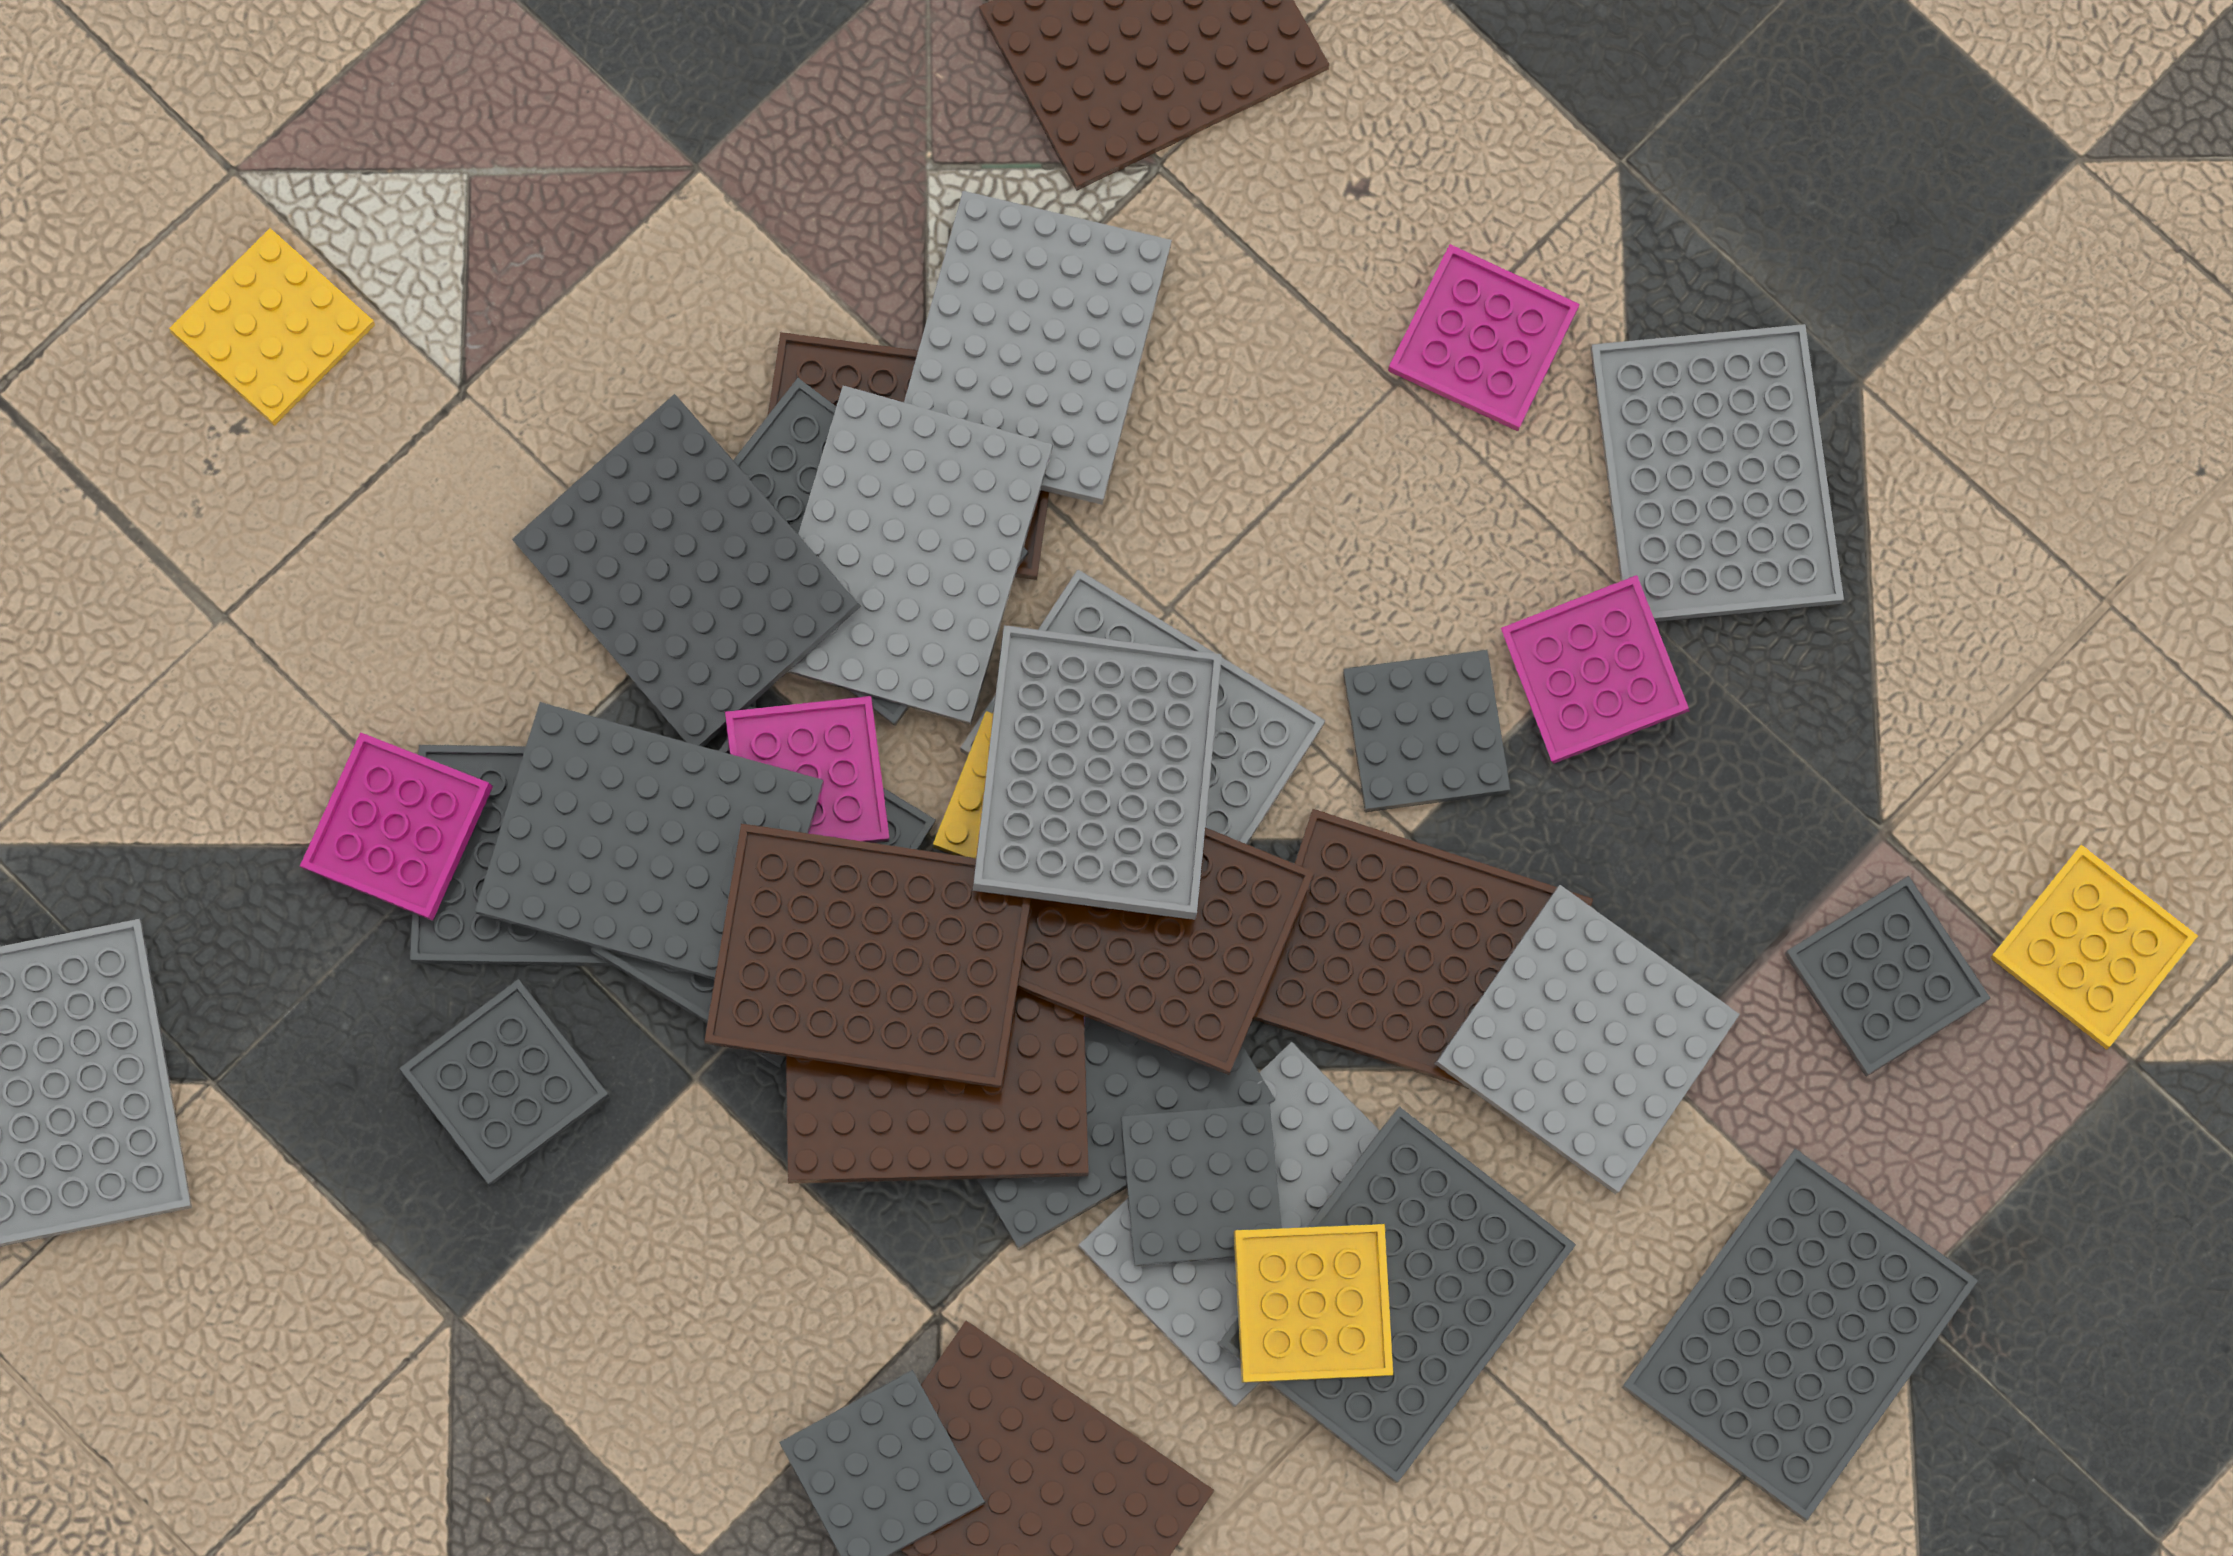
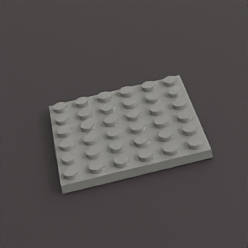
(1587, 1039)

